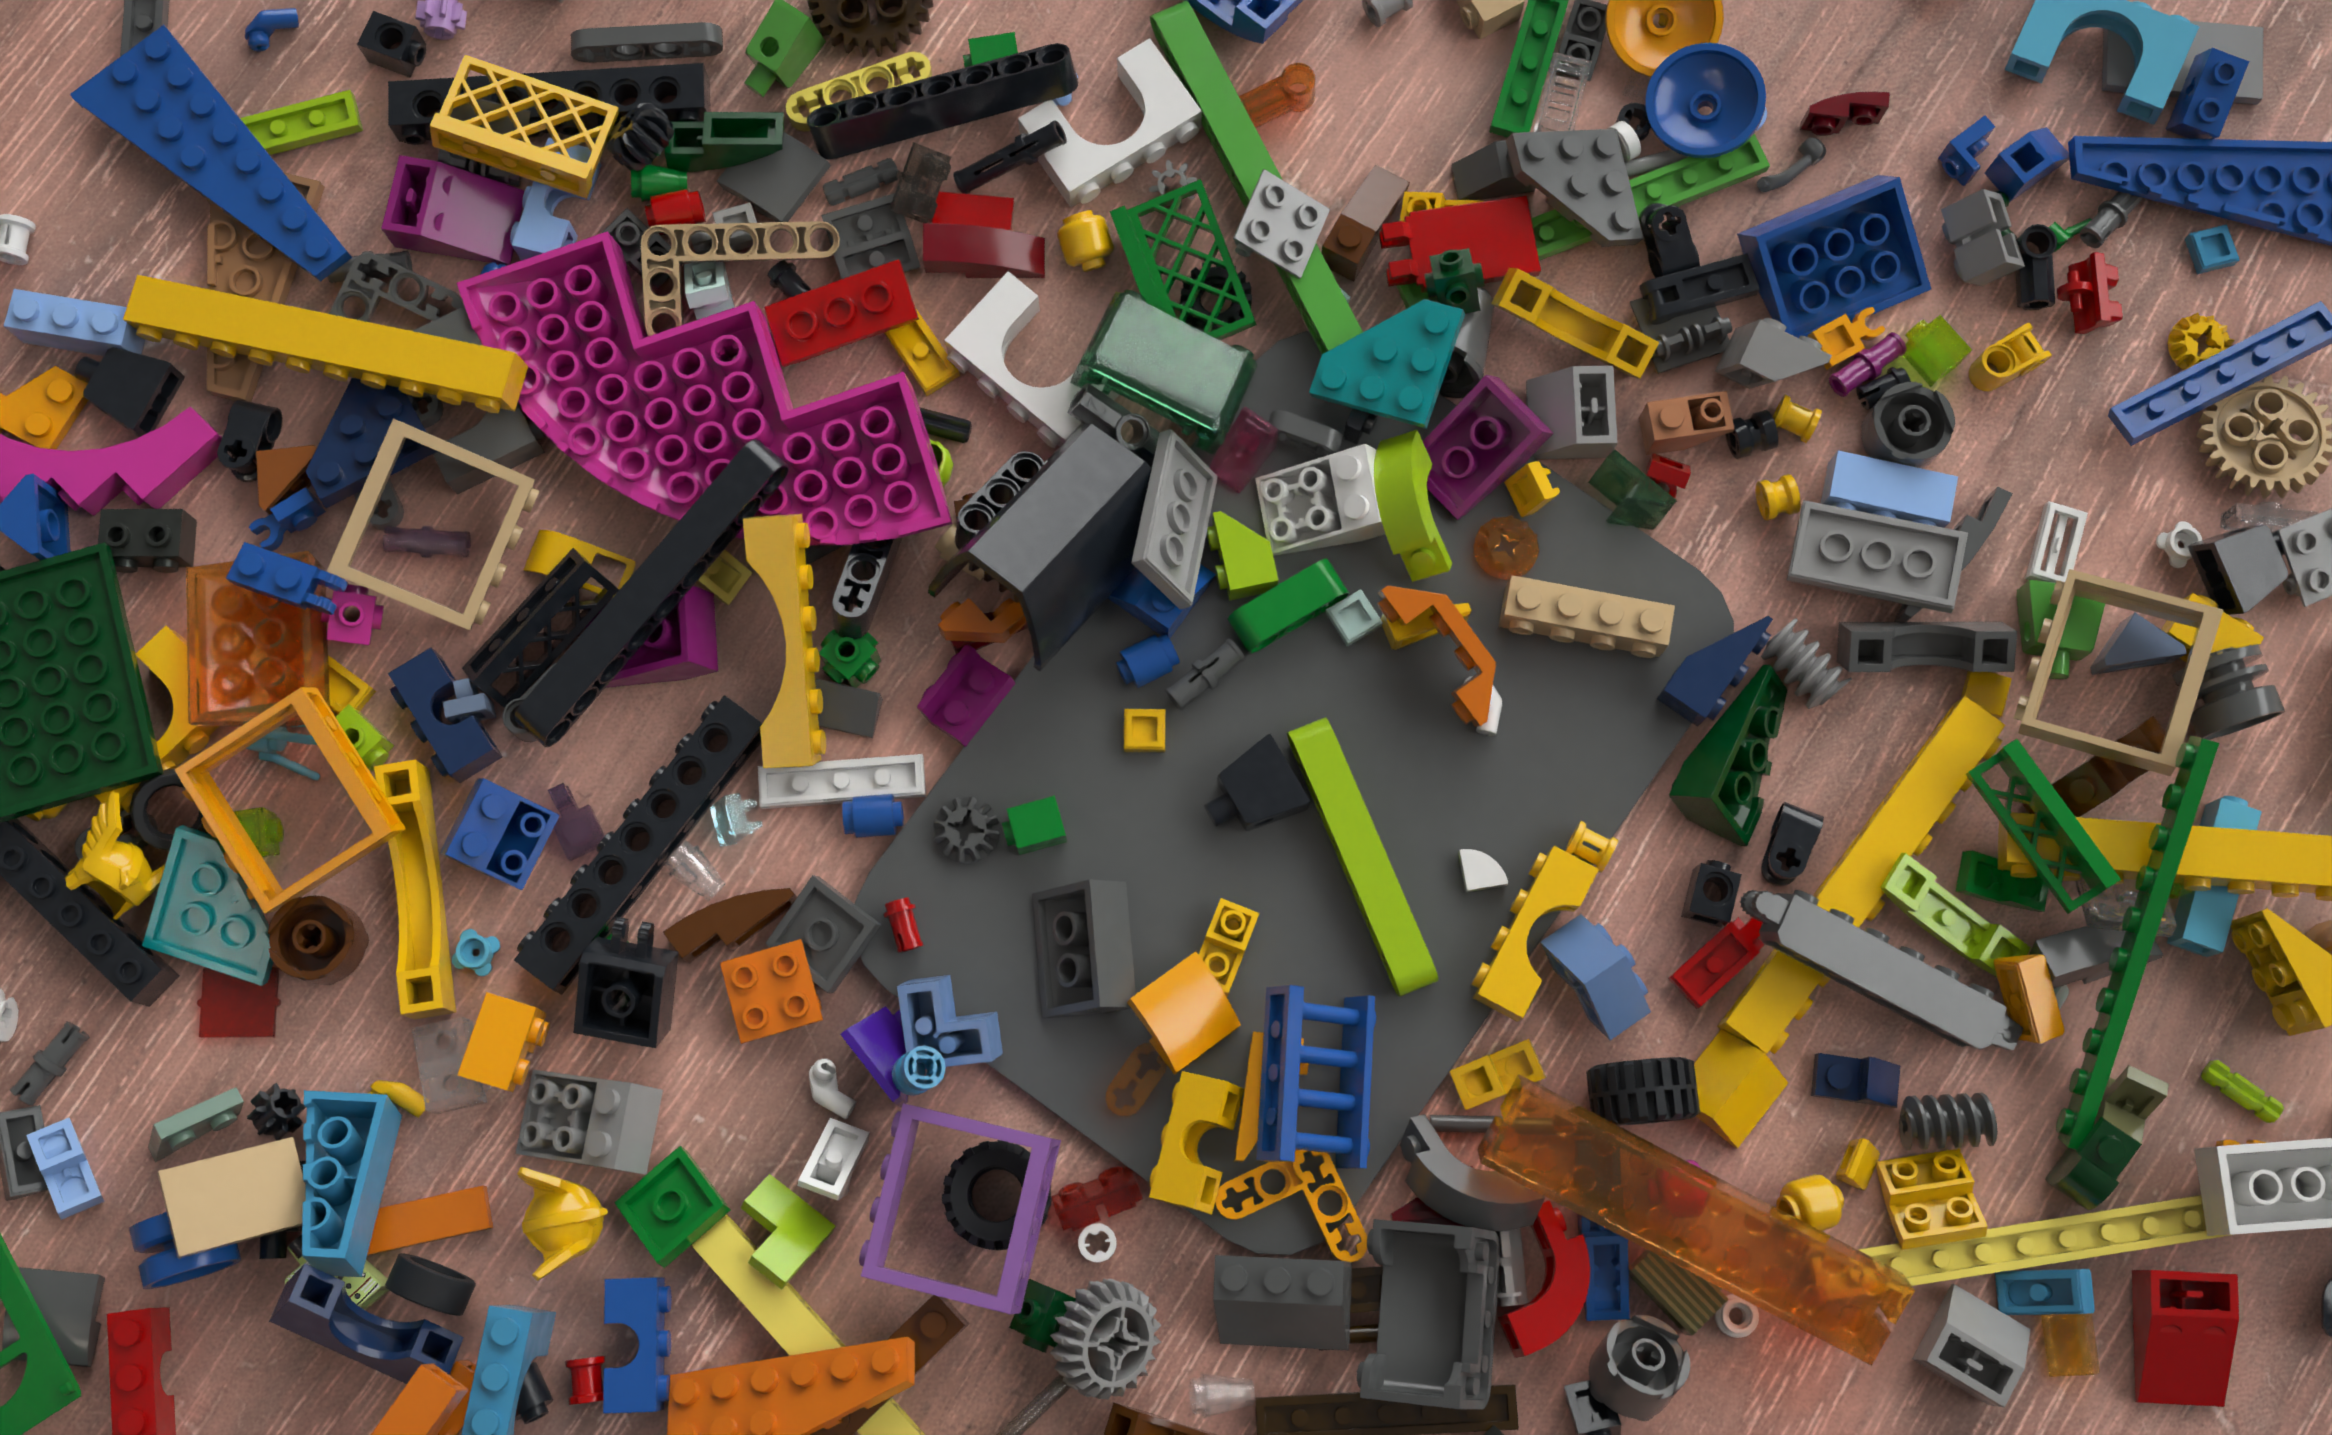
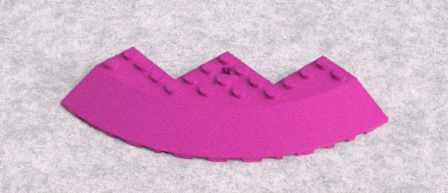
(676, 407)

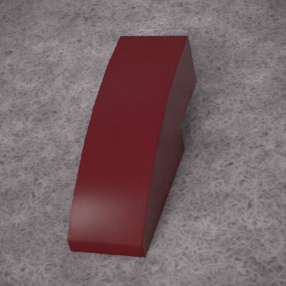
(982, 251)

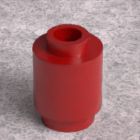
(675, 208)

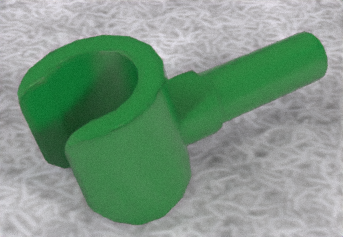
(2064, 235)

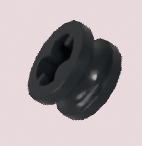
(1636, 110)

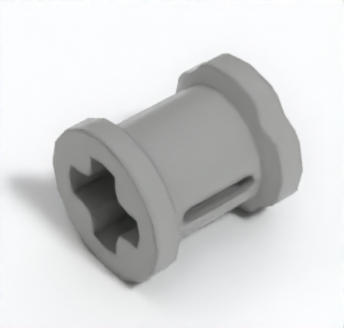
(1380, 10)

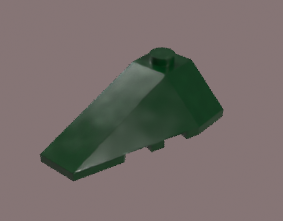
(1725, 770)

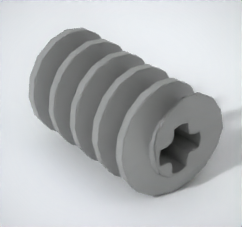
(1804, 665)

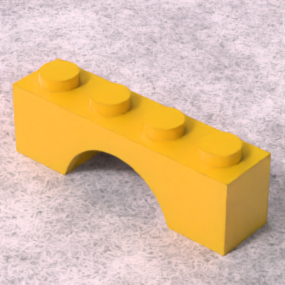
(1574, 323)
(1510, 980)

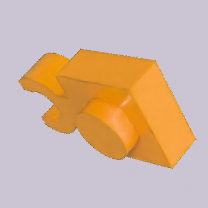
(1844, 338)

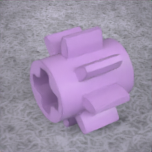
(441, 17)

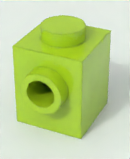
(365, 737)

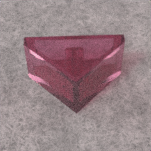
(1244, 450)

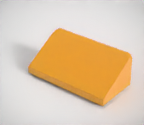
(2030, 996)

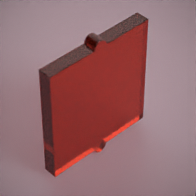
(237, 1006)

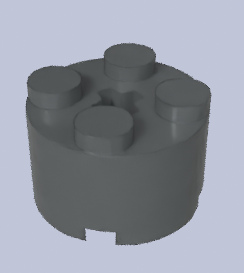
(1905, 409)
(1638, 1367)

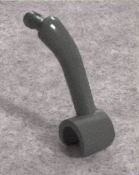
(1812, 151)

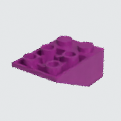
(451, 212)

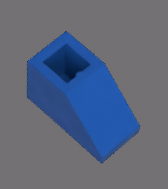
(2026, 162)

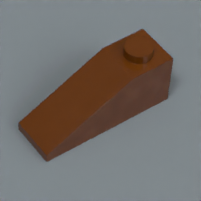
(1361, 221)

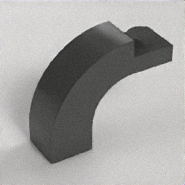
(1460, 1191)

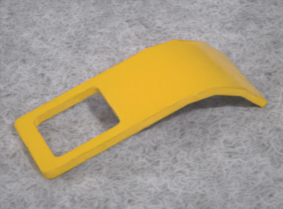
(553, 546)

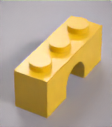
(1197, 1107)

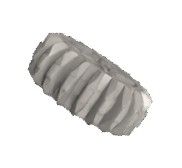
(1105, 1338)

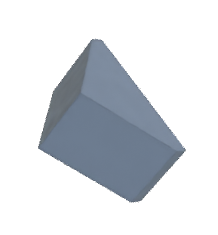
(2137, 645)

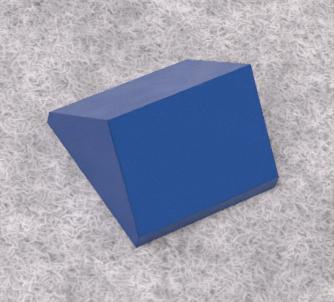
(36, 518)

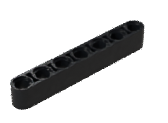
(943, 101)

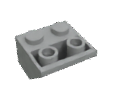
(1766, 353)
(1577, 409)
(1975, 1347)

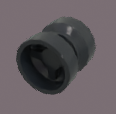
(1753, 434)

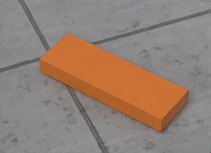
(431, 1219)

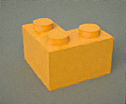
(501, 1041)

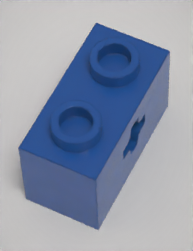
(2207, 95)

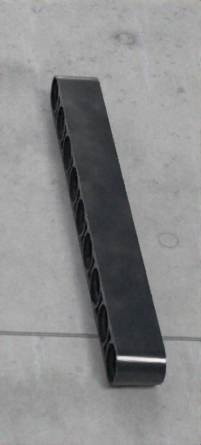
(651, 593)

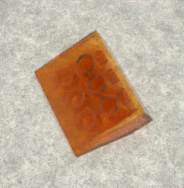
(249, 648)

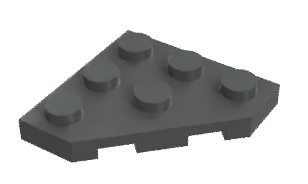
(1582, 178)

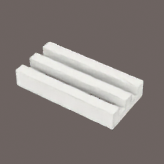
(2041, 539)

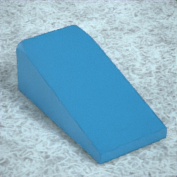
(2045, 1292)

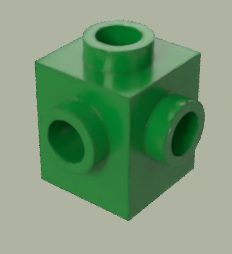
(853, 669)

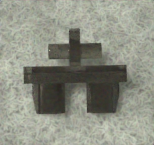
(920, 183)

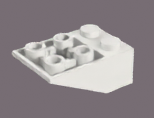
(1321, 502)

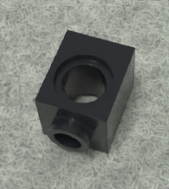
(385, 31)
(1698, 906)

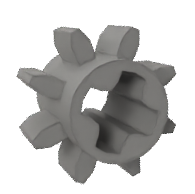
(1170, 172)

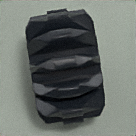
(640, 136)

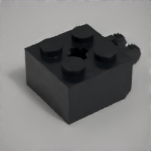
(626, 988)

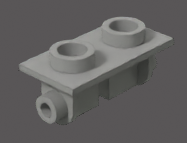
(1511, 1278)

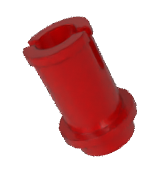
(903, 924)

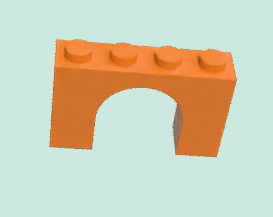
(431, 1402)

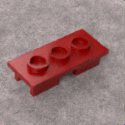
(841, 313)

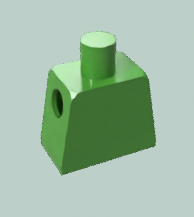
(782, 47)
(2079, 632)

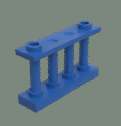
(1280, 1077)

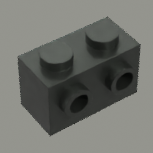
(149, 538)

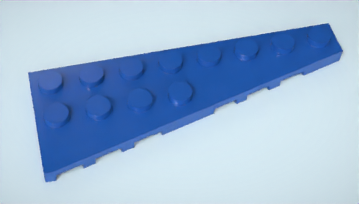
(183, 122)
(2245, 181)

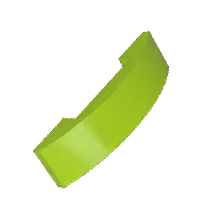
(1948, 918)

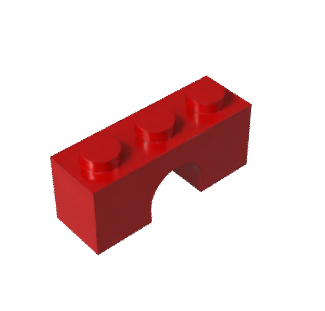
(135, 1354)

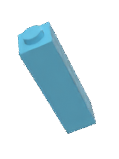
(2206, 916)

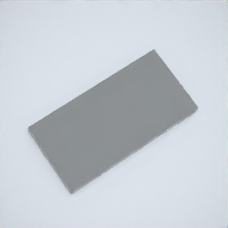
(2236, 40)
(1175, 519)
(1877, 556)

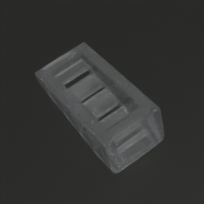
(1557, 119)

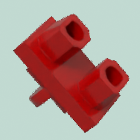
(2089, 294)

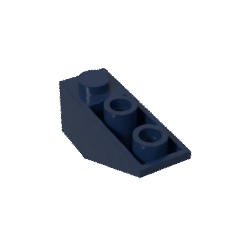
(1704, 675)

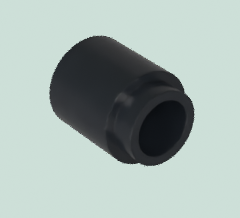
(533, 1396)

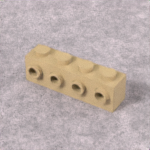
(1586, 617)

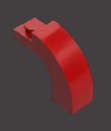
(1562, 1290)

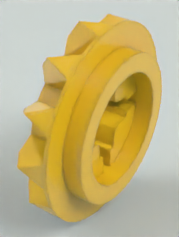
(2183, 347)

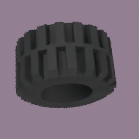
(1644, 1090)
(960, 1184)

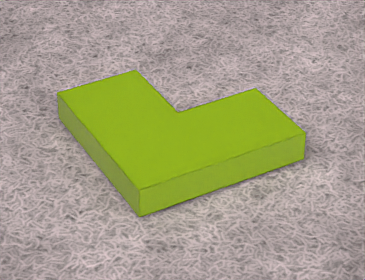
(794, 1226)

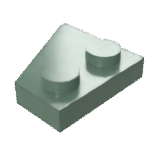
(193, 1123)

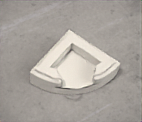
(1480, 871)

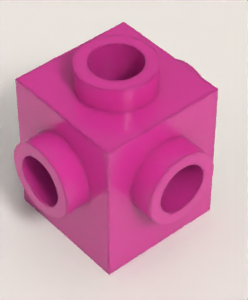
(361, 630)

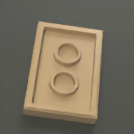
(233, 1197)

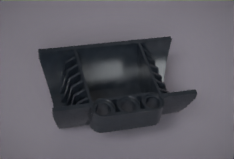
(1057, 535)

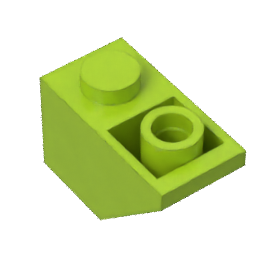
(1244, 556)

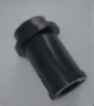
(786, 279)
(1880, 386)

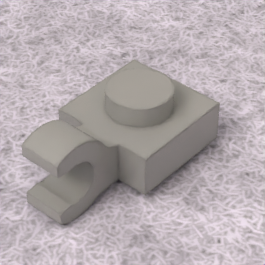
(740, 240)

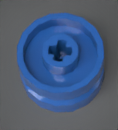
(164, 1267)

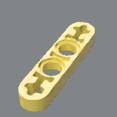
(856, 84)

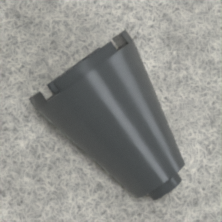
(1470, 350)

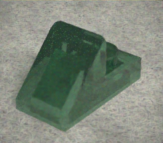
(1636, 495)

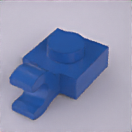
(292, 514)

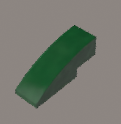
(724, 140)

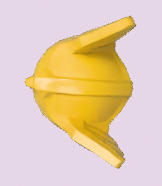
(112, 866)
(560, 1219)

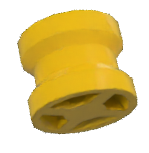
(1778, 497)

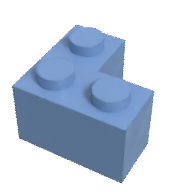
(1598, 975)
(931, 1021)

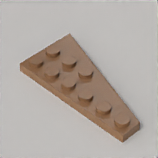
(249, 268)

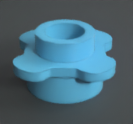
(464, 952)

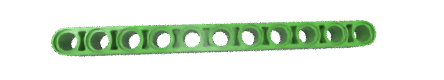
(1243, 159)

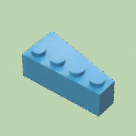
(345, 1175)

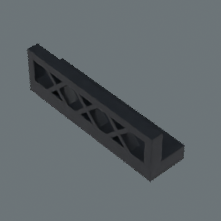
(529, 619)

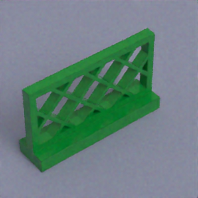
(1147, 272)

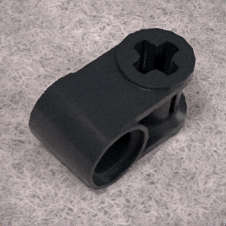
(1670, 247)
(248, 430)
(1792, 838)

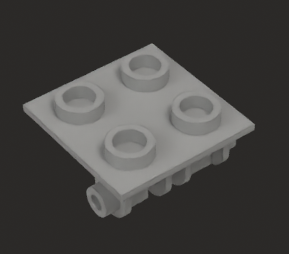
(1280, 224)
(2309, 557)

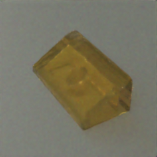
(2070, 1344)

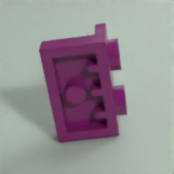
(965, 695)

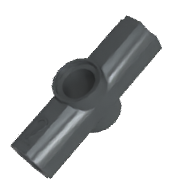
(1106, 414)

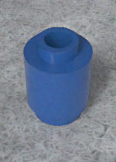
(1147, 660)
(872, 815)

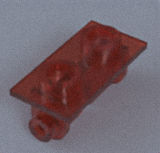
(1078, 1201)

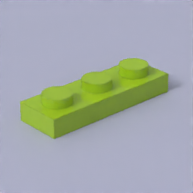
(306, 122)

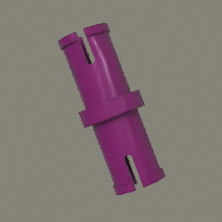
(1867, 364)

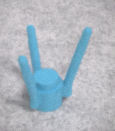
(277, 741)

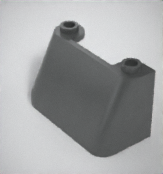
(1433, 1315)

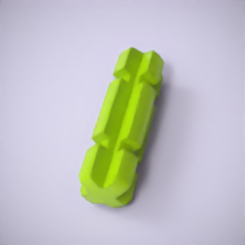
(2242, 1091)

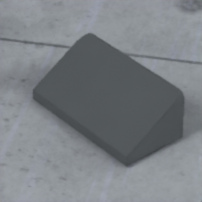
(849, 708)
(17, 1162)

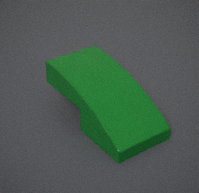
(1983, 880)

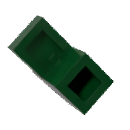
(2092, 1169)

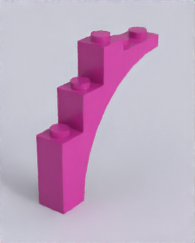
(145, 468)

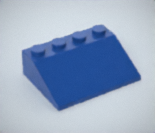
(1837, 256)

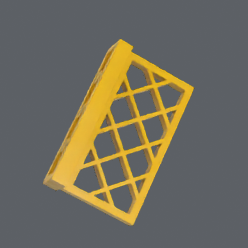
(508, 152)

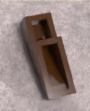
(729, 920)

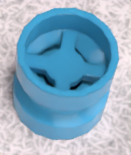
(910, 1076)

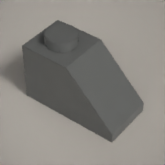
(1487, 174)

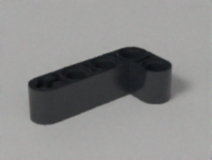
(862, 564)

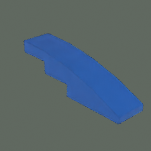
(1608, 1272)

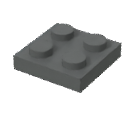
(830, 929)

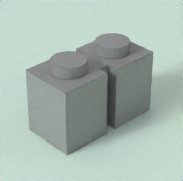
(1976, 230)

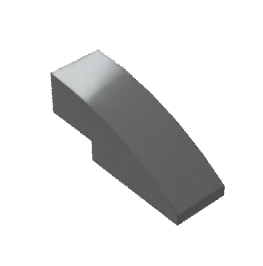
(2082, 954)

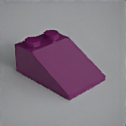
(1481, 445)
(679, 647)

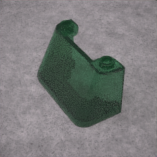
(1167, 368)

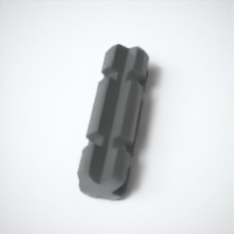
(860, 181)

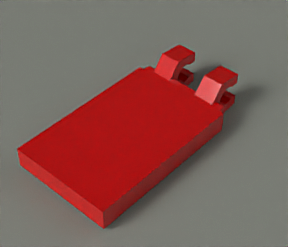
(1493, 230)

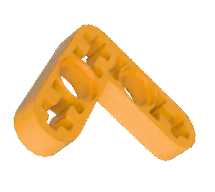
(1294, 1182)

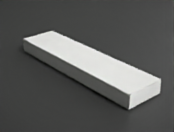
(841, 781)

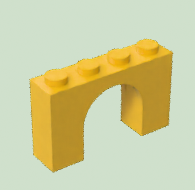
(168, 661)

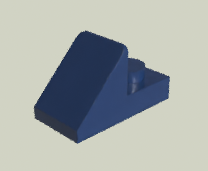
(1856, 1080)

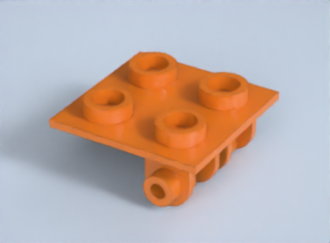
(771, 991)

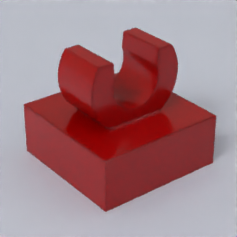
(1669, 472)

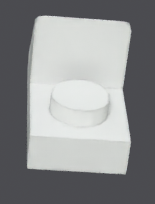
(834, 1160)

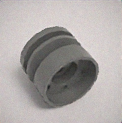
(2230, 694)

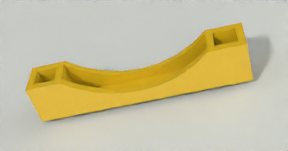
(777, 553)
(423, 949)

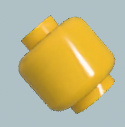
(1085, 240)
(1812, 1201)

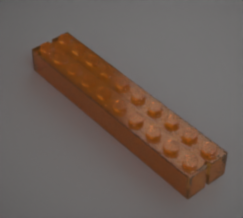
(1694, 1219)

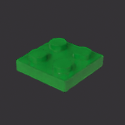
(672, 1206)

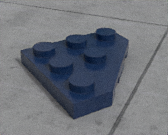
(355, 438)

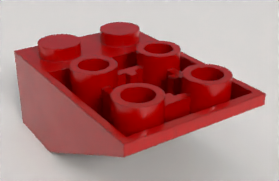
(2183, 1336)

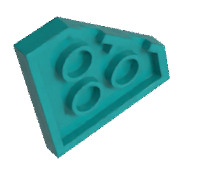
(1394, 365)
(206, 912)

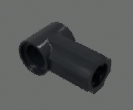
(2036, 279)

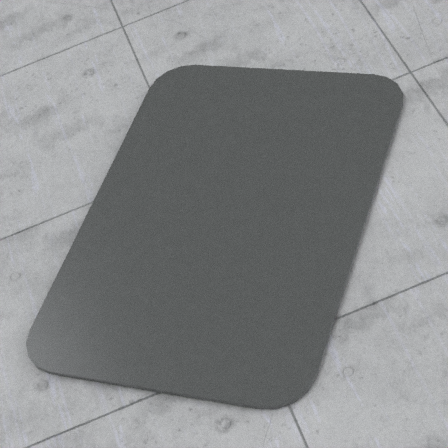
(1569, 747)

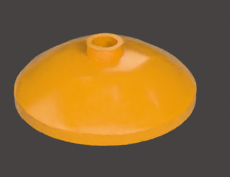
(1645, 46)

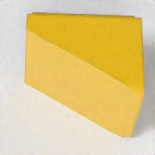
(1858, 1163)

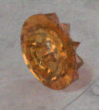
(1499, 563)

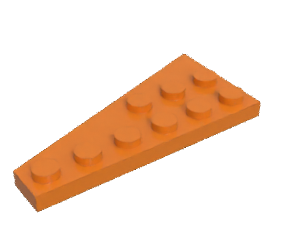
(791, 1391)

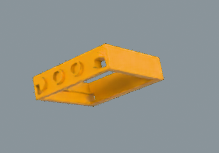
(343, 758)

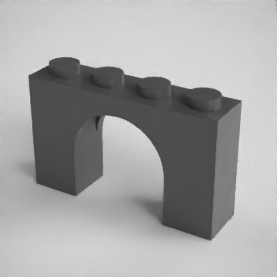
(500, 437)

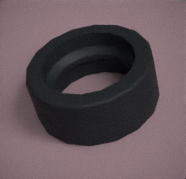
(139, 806)
(430, 1284)

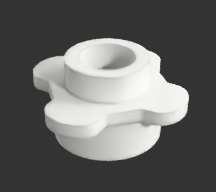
(2169, 542)

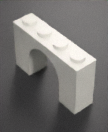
(1170, 117)
(981, 346)

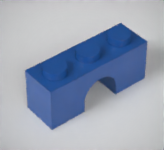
(642, 1383)

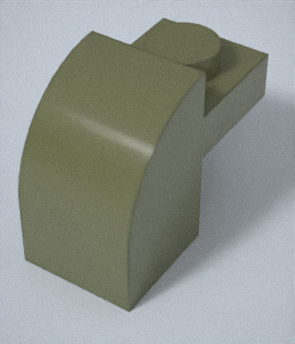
(2131, 1100)

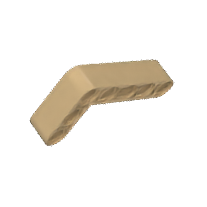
(720, 252)

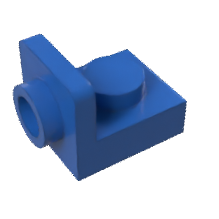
(1960, 152)

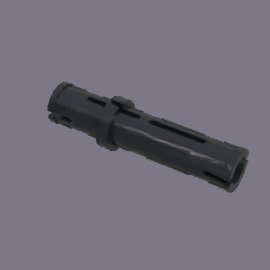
(1047, 139)

